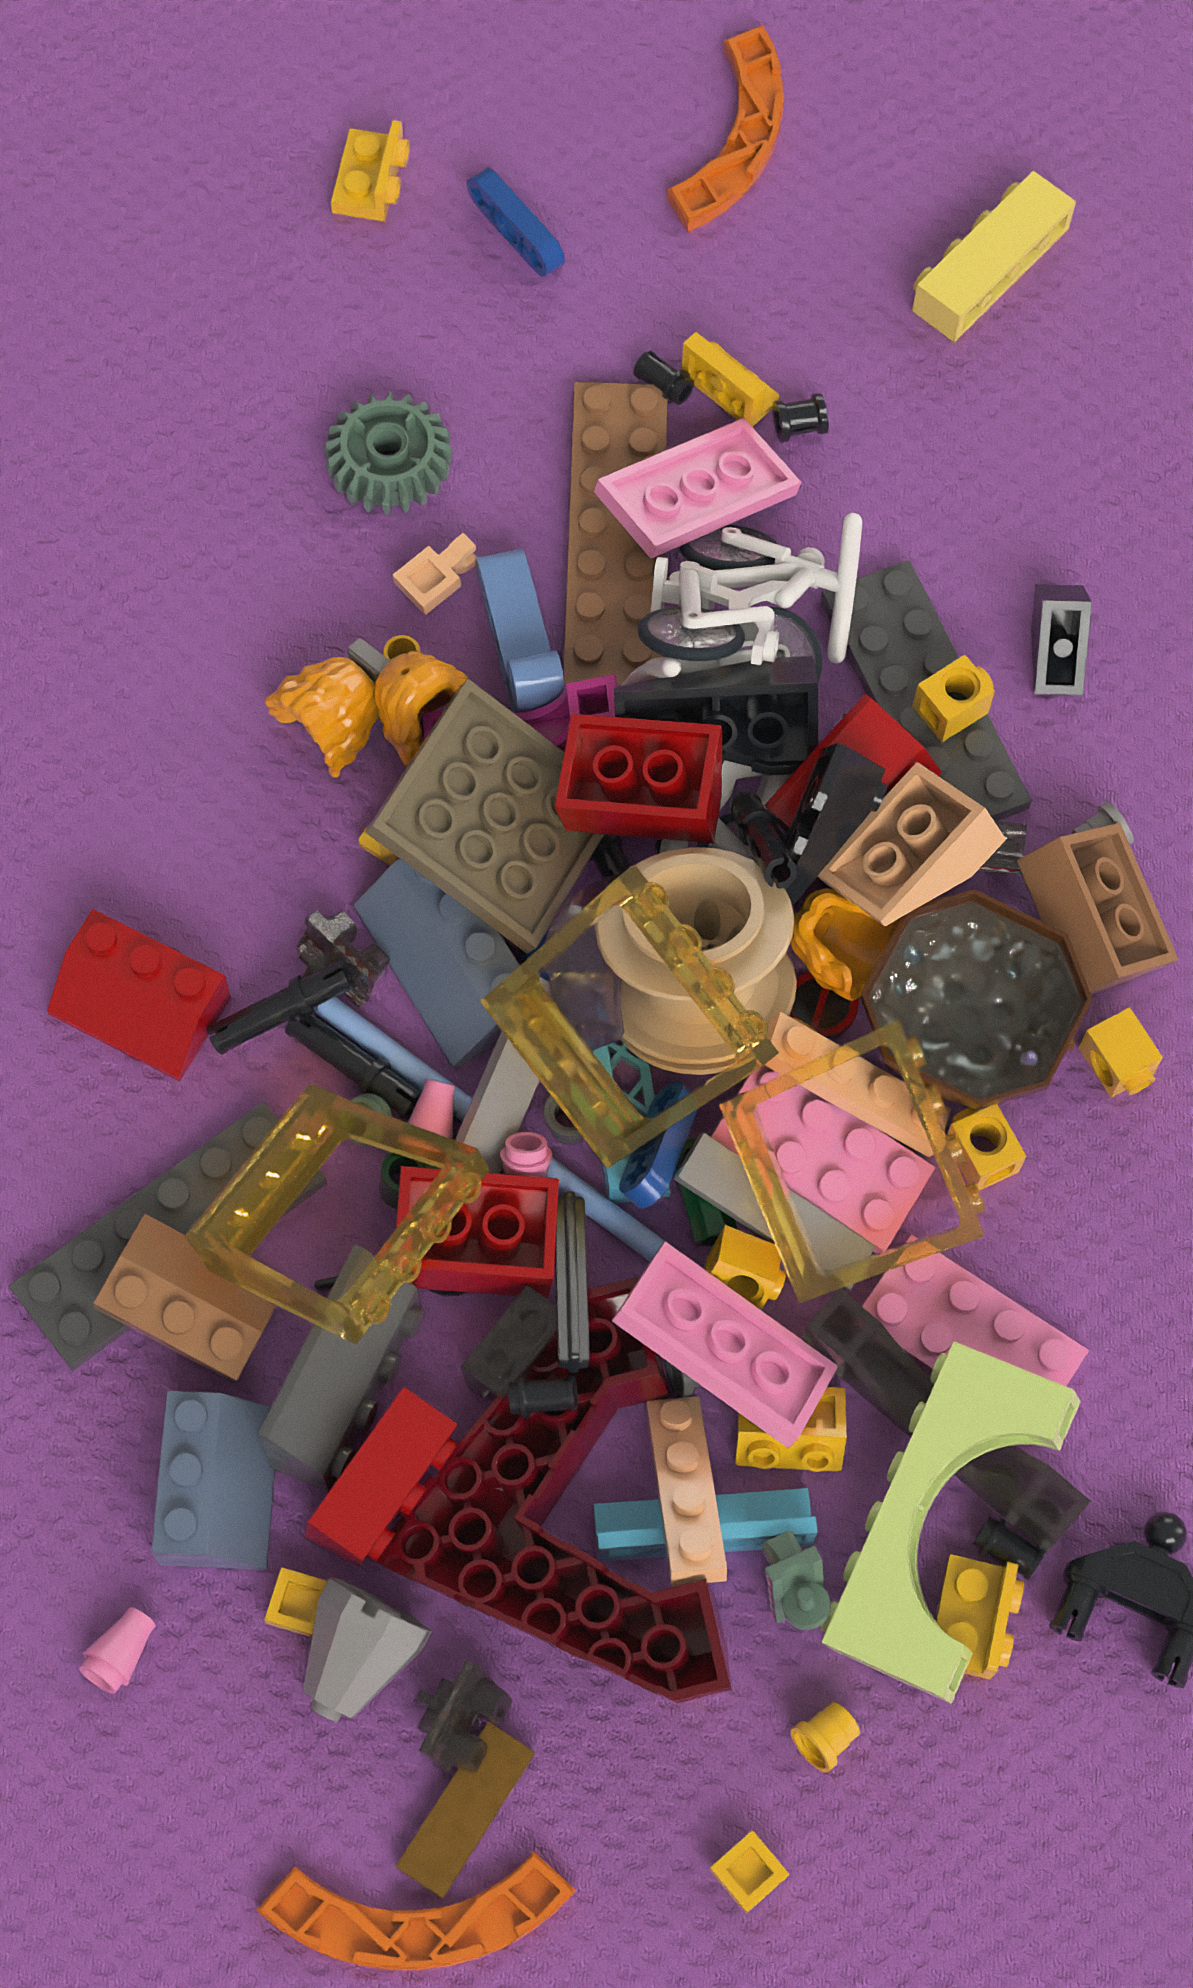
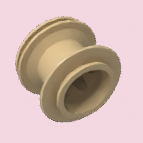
(741, 929)

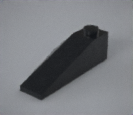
(763, 709)
(830, 811)

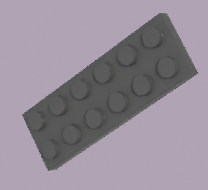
(896, 646)
(66, 1283)

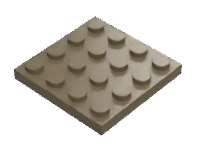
(484, 818)

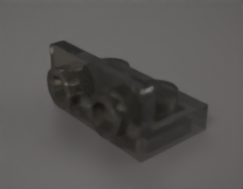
(511, 1345)

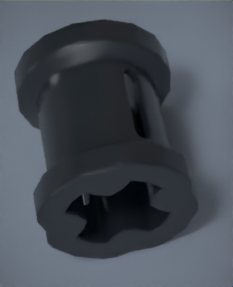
(800, 417)

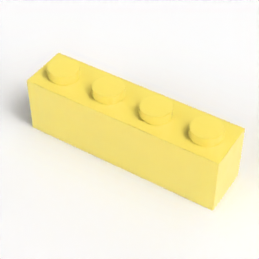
(992, 255)

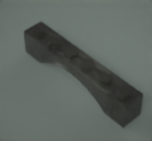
(877, 1367)

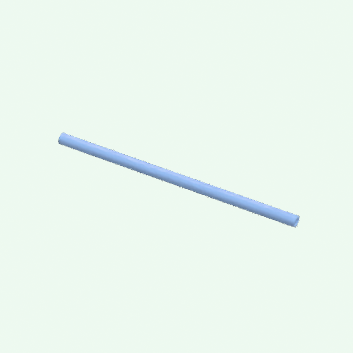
(416, 1071)

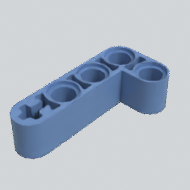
(527, 664)

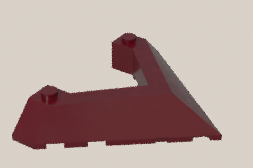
(485, 1546)

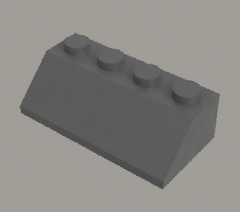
(336, 1386)

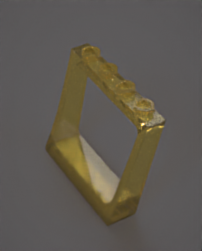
(571, 1068)
(282, 1169)
(775, 1199)

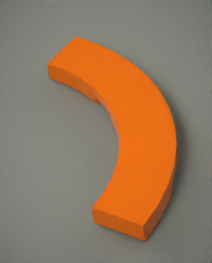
(750, 139)
(417, 1937)

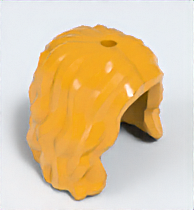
(406, 690)
(334, 705)
(838, 941)

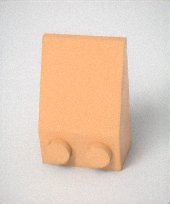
(913, 847)

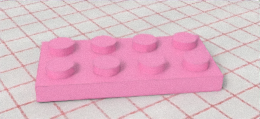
(697, 487)
(837, 1161)
(941, 1302)
(726, 1344)

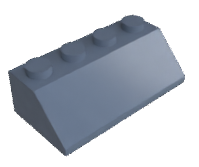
(440, 957)

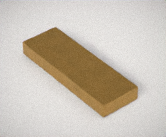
(465, 1813)

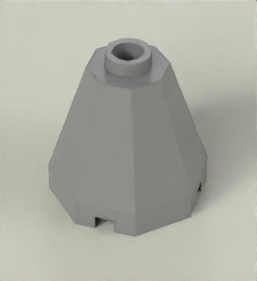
(357, 1649)

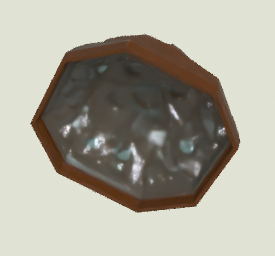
(982, 994)

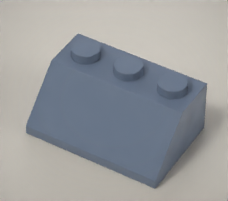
(213, 1484)

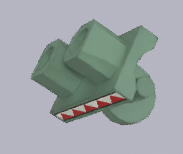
(795, 1583)

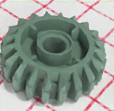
(394, 479)

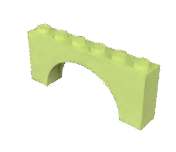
(970, 1411)

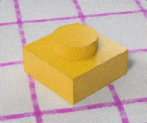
(295, 1602)
(749, 1872)

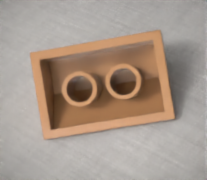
(1100, 899)
(177, 1302)

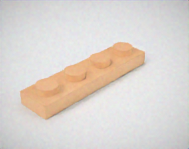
(852, 1086)
(686, 1491)

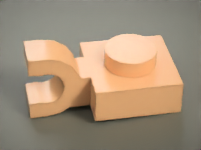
(433, 577)

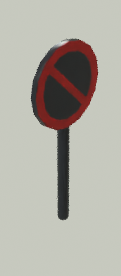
(822, 1007)

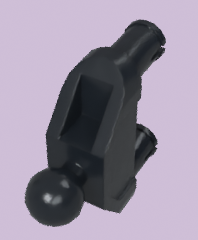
(1143, 1582)

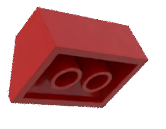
(868, 732)
(641, 778)
(137, 994)
(495, 1241)
(382, 1480)

